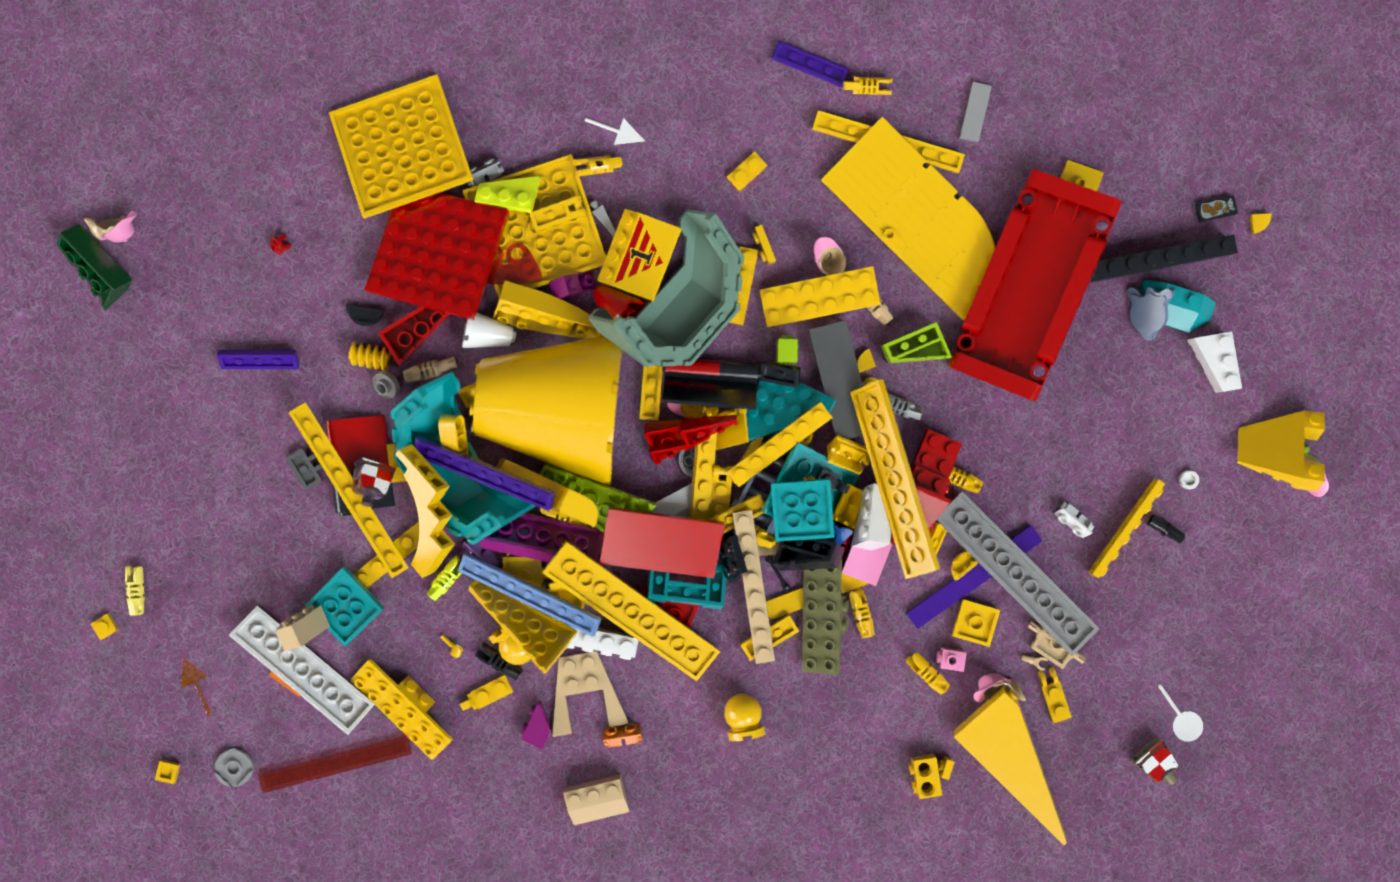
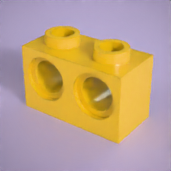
(930, 775)

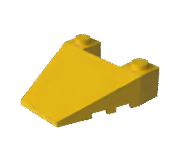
(1278, 448)

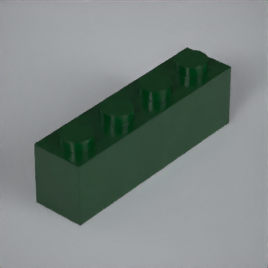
(94, 265)

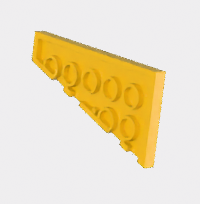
(534, 631)

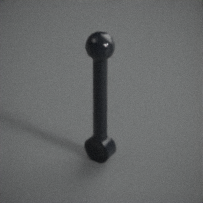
(786, 586)

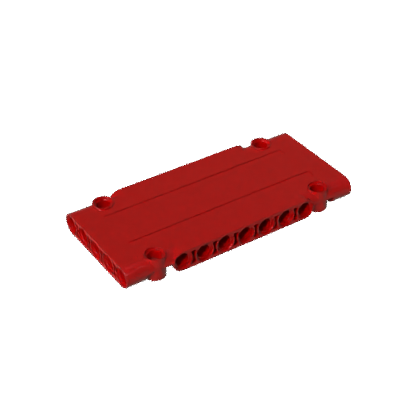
(1034, 284)

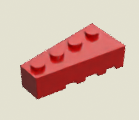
(410, 332)

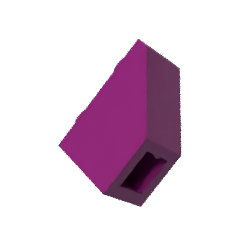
(572, 285)
(538, 728)

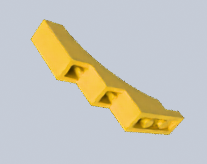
(427, 490)

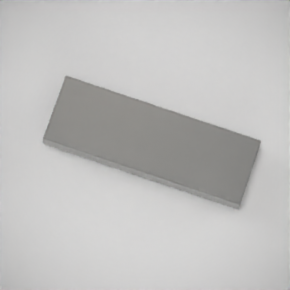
(975, 112)

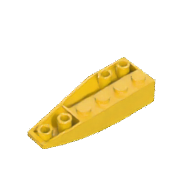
(541, 313)

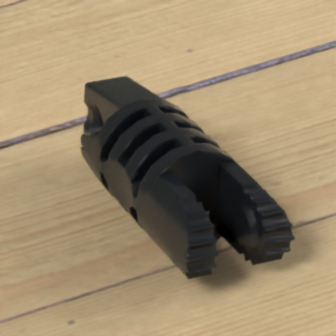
(491, 657)

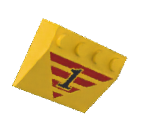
(639, 255)

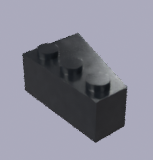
(807, 555)

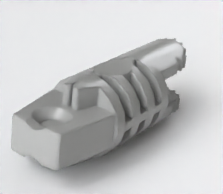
(904, 408)

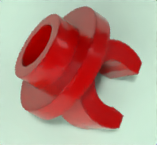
(277, 245)

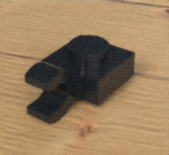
(825, 474)

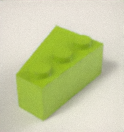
(917, 346)

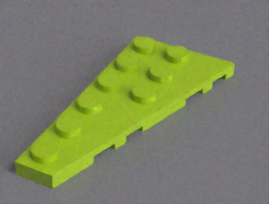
(601, 494)

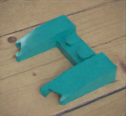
(708, 595)

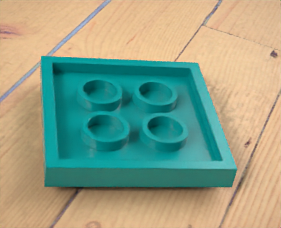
(802, 509)
(346, 605)

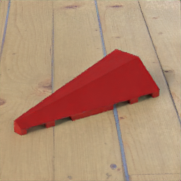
(675, 435)

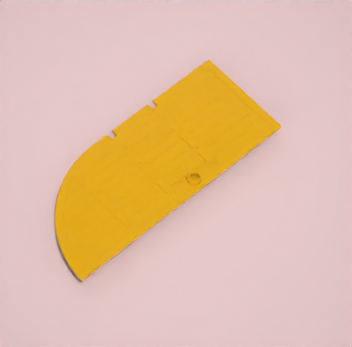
(915, 214)

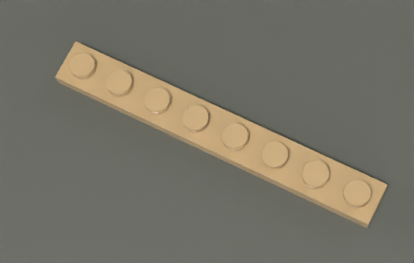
(754, 587)

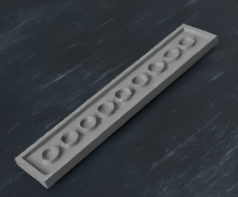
(1017, 573)

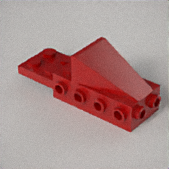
(931, 473)

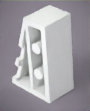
(1218, 360)

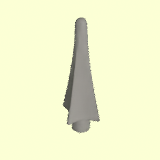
(601, 214)

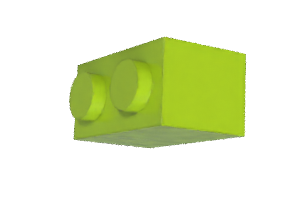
(787, 350)

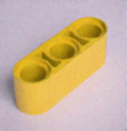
(453, 433)

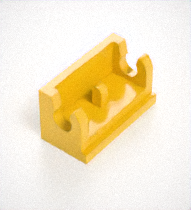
(847, 454)
(849, 507)

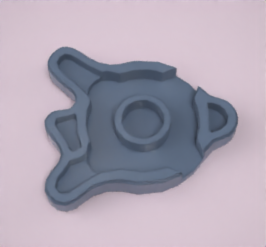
(1149, 311)

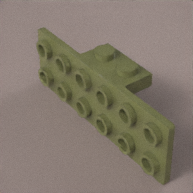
(823, 620)

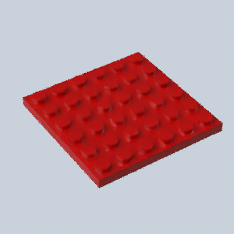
(438, 253)

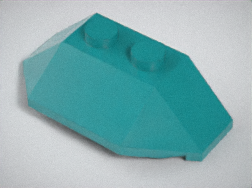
(1186, 308)

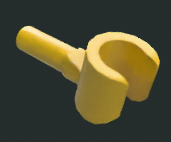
(456, 649)

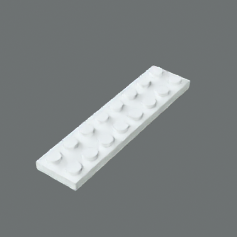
(303, 672)

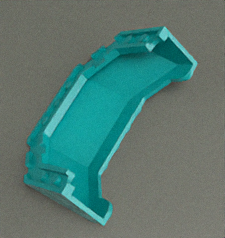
(474, 506)

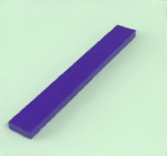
(485, 473)
(958, 589)

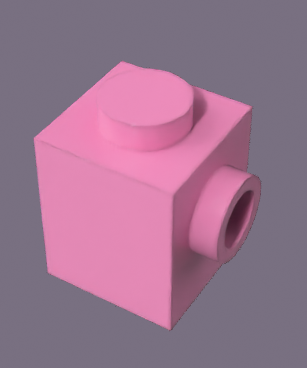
(951, 659)

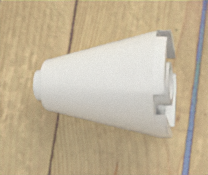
(487, 333)

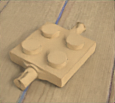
(1050, 648)

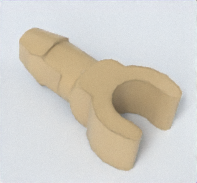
(1034, 661)

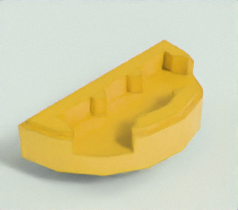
(962, 564)

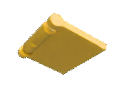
(733, 434)

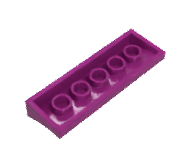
(542, 538)

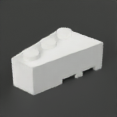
(872, 525)

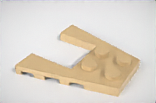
(579, 675)

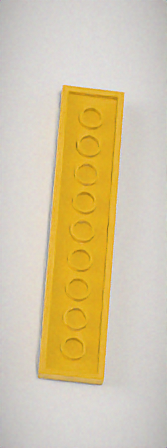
(894, 480)
(631, 610)

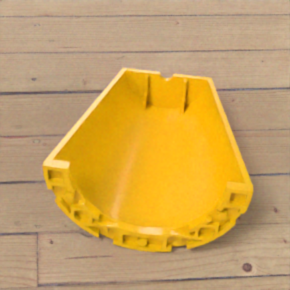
(552, 404)

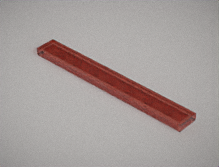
(335, 764)

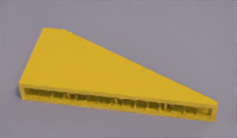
(1003, 745)

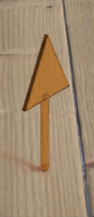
(191, 675)

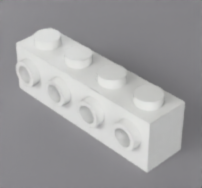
(606, 642)

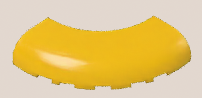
(565, 499)

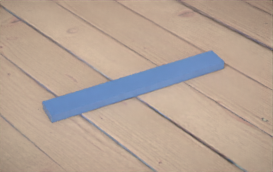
(529, 594)

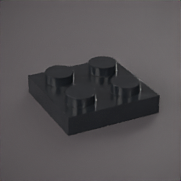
(732, 559)

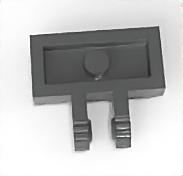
(305, 469)

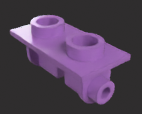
(475, 550)

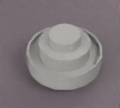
(386, 384)

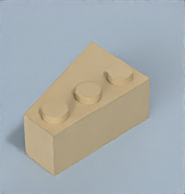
(302, 627)

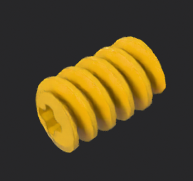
(369, 357)

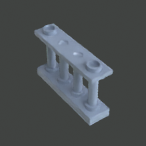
(768, 520)

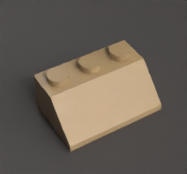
(596, 799)

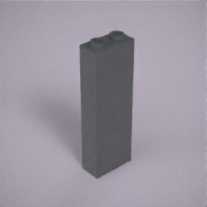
(838, 375)

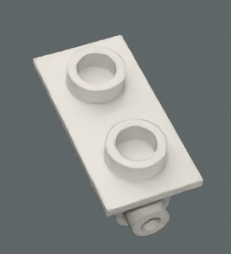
(1067, 515)

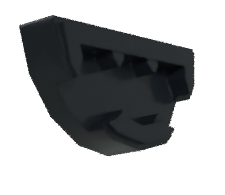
(364, 315)

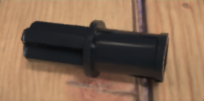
(1166, 529)

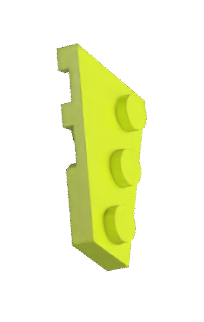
(510, 194)

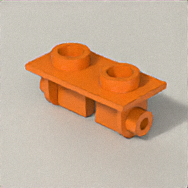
(631, 733)

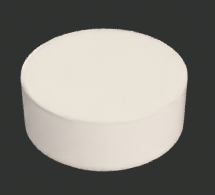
(1188, 479)

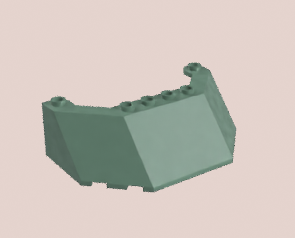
(690, 305)

